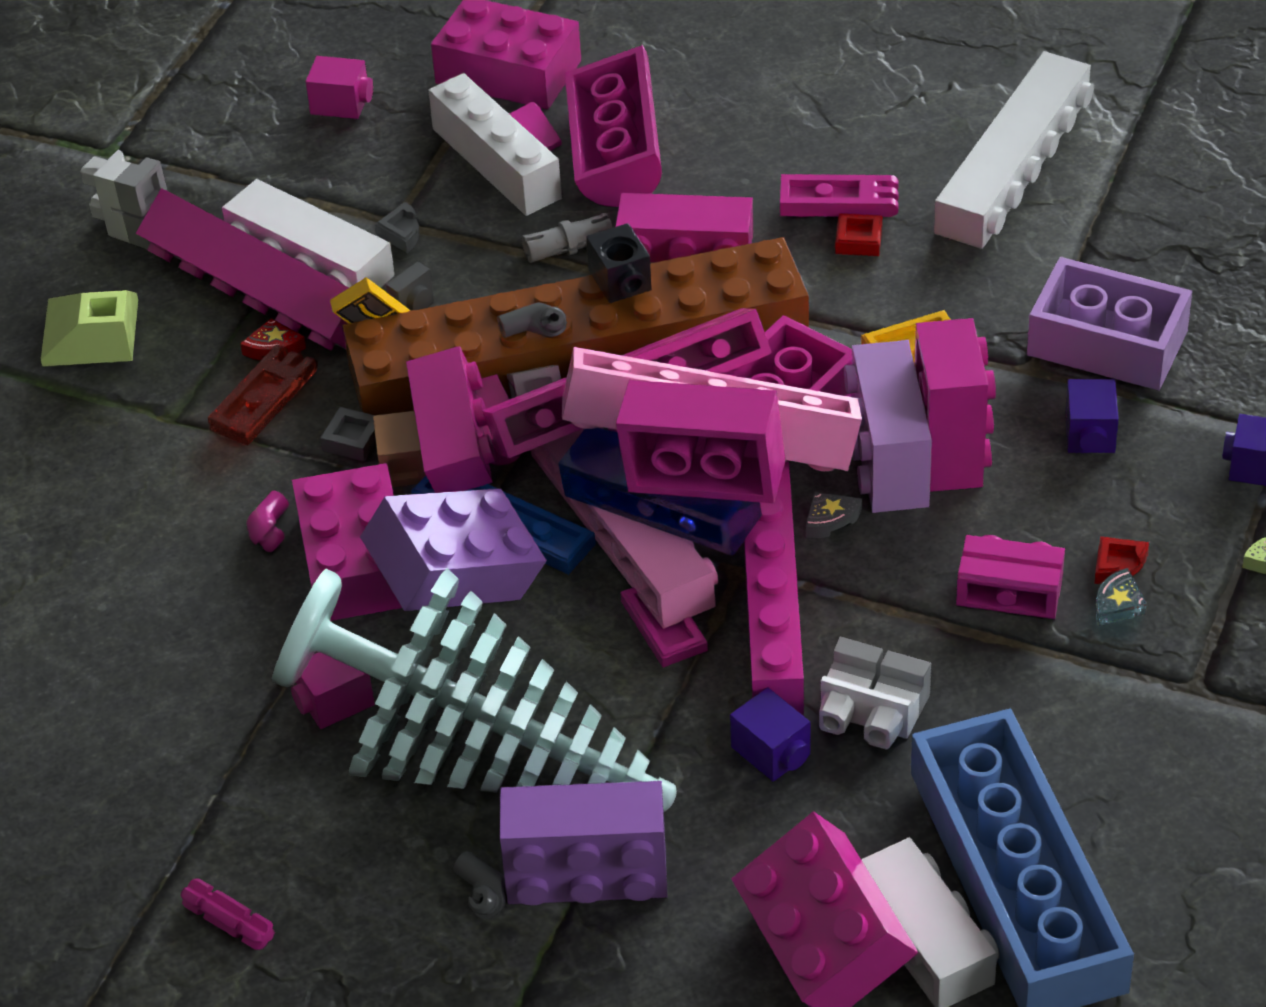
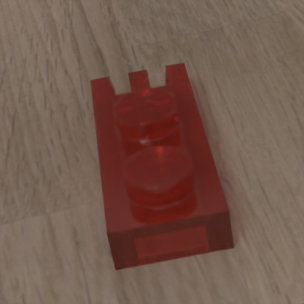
(262, 394)

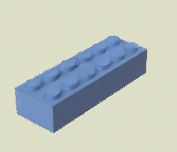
(1020, 863)

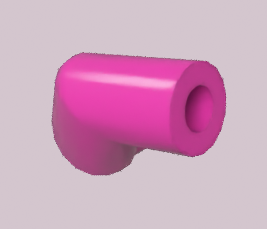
(263, 520)

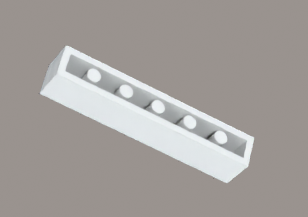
(1013, 150)

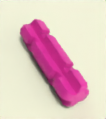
(227, 914)

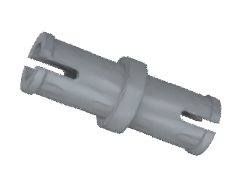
(564, 238)

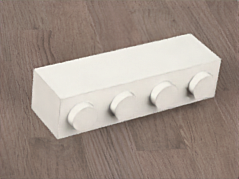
(495, 144)
(310, 235)

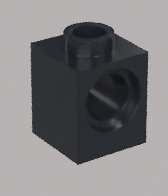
(619, 263)

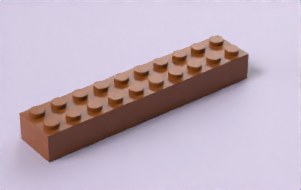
(682, 296)

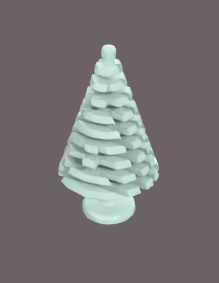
(433, 688)

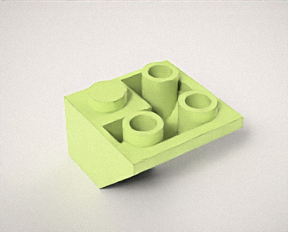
(90, 328)

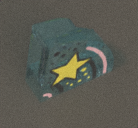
(1119, 599)

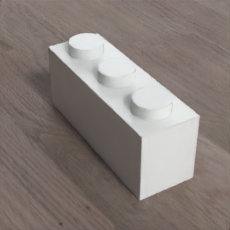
(953, 952)

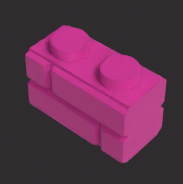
(1010, 576)

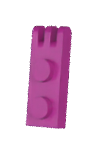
(835, 194)

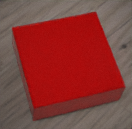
(859, 234)

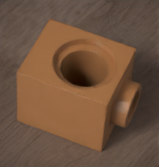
(399, 447)

